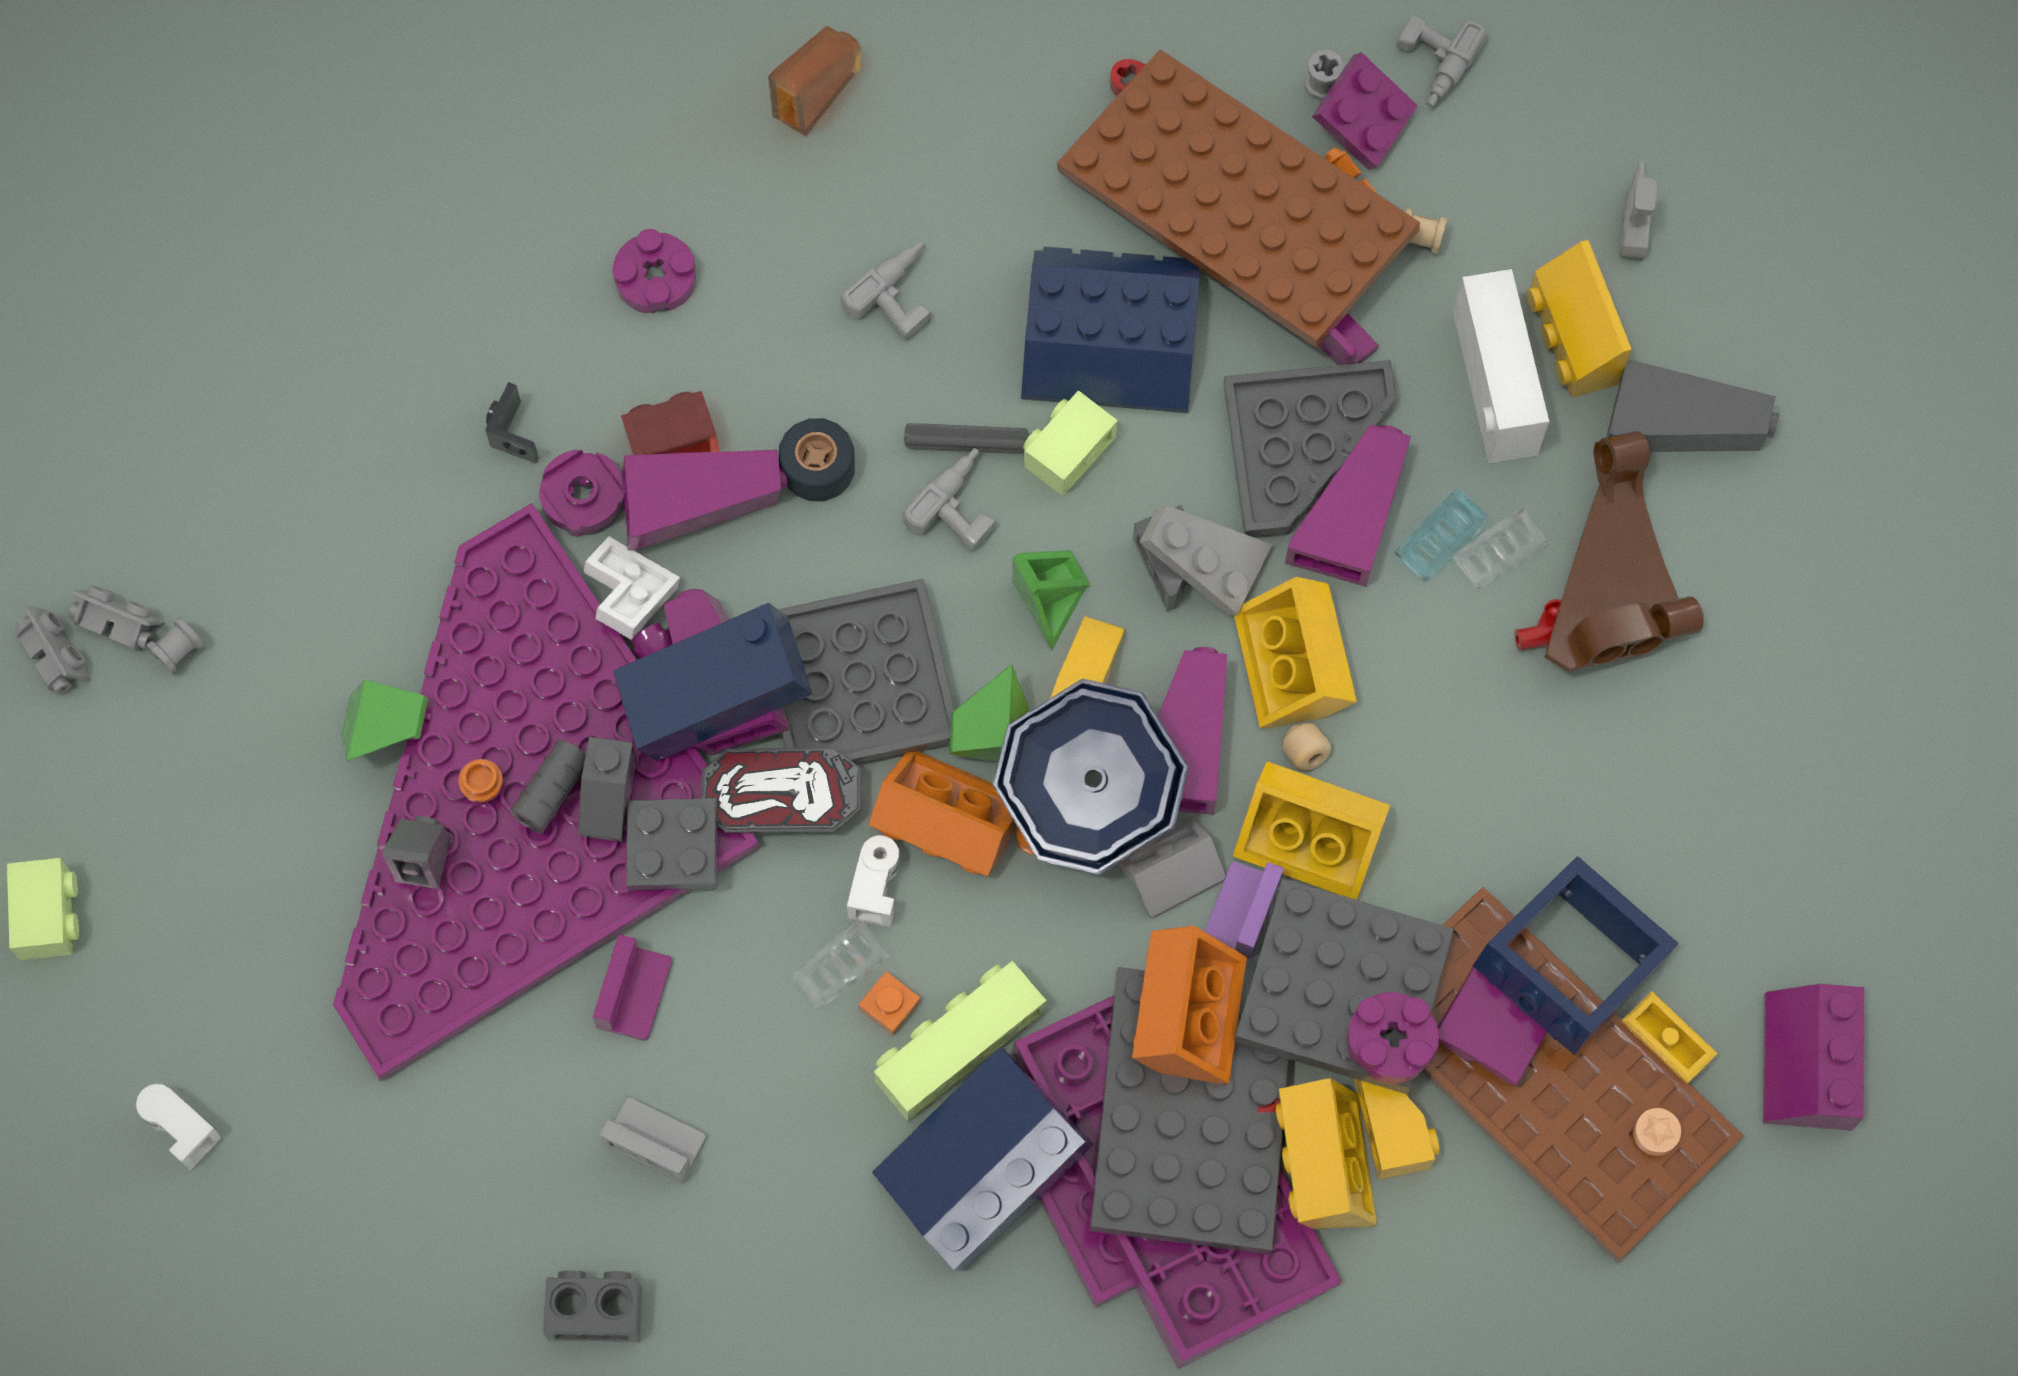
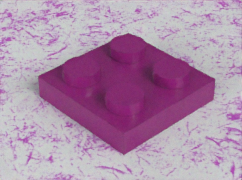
(1364, 110)

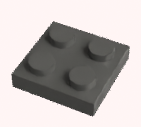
(672, 844)

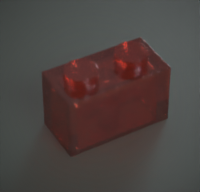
(671, 426)

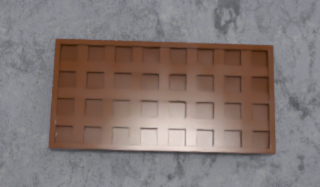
(1238, 198)
(1577, 1113)

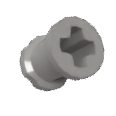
(1320, 77)
(175, 645)

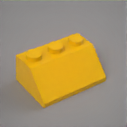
(1579, 321)
(1294, 654)
(1311, 830)
(1326, 1156)

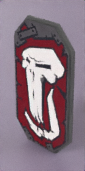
(782, 789)

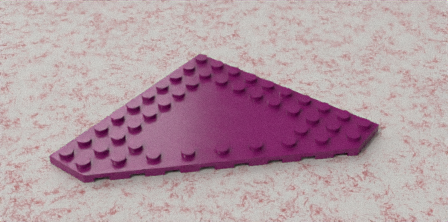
(502, 682)

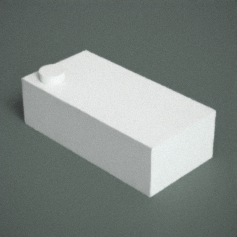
(1500, 366)

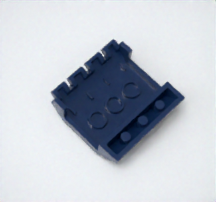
(1110, 329)

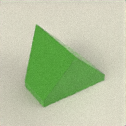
(1050, 587)
(381, 717)
(982, 720)

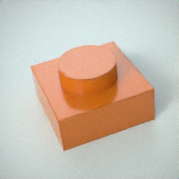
(889, 1003)

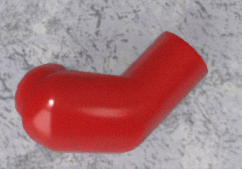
(1540, 634)

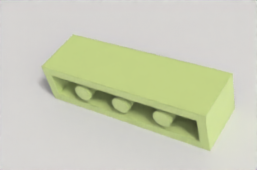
(959, 1040)

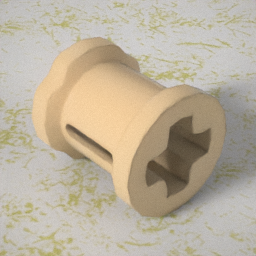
(1430, 231)

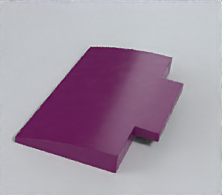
(1191, 1291)

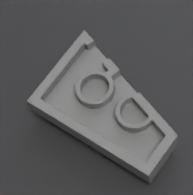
(1206, 555)

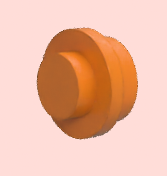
(480, 780)

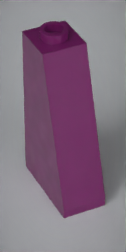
(695, 490)
(1350, 515)
(696, 612)
(1194, 722)

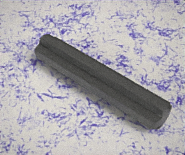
(965, 437)

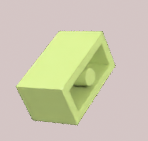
(1069, 442)
(41, 909)

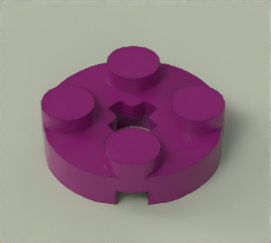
(648, 250)
(586, 469)
(1408, 1017)

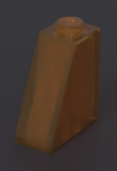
(813, 78)

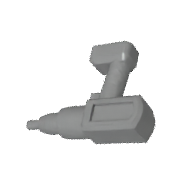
(1455, 54)
(1637, 215)
(877, 288)
(937, 501)

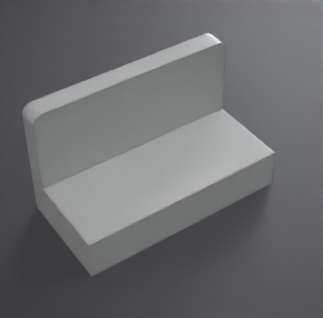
(1174, 868)
(653, 1139)

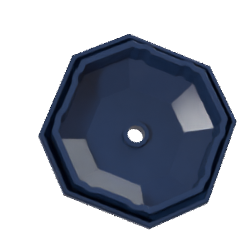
(1080, 733)

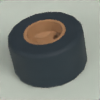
(822, 445)

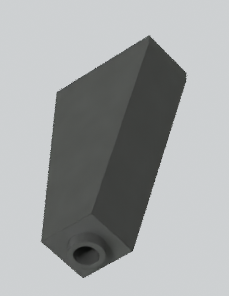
(1690, 412)

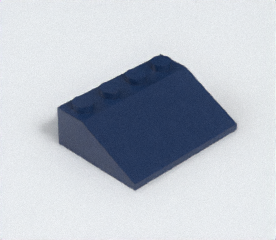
(981, 1160)

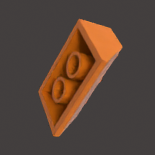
(944, 812)
(1189, 1005)

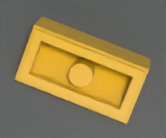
(1669, 1037)

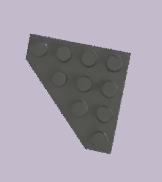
(1297, 432)

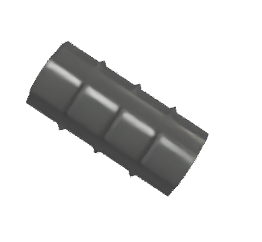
(549, 786)

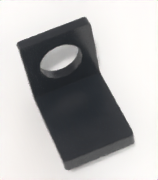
(499, 419)

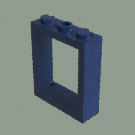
(1613, 917)

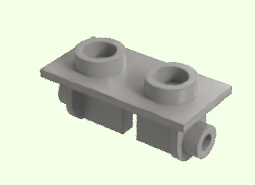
(129, 620)
(44, 633)

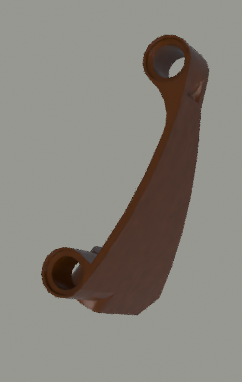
(1618, 585)

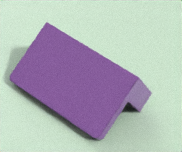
(1244, 906)

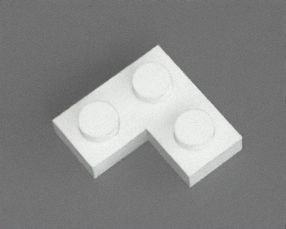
(637, 586)

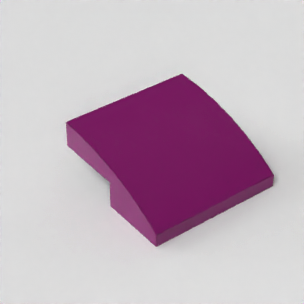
(1490, 1029)

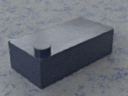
(712, 682)

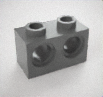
(591, 1321)

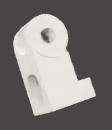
(874, 870)
(169, 1113)

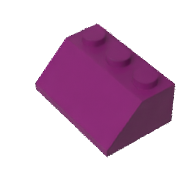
(1814, 1056)

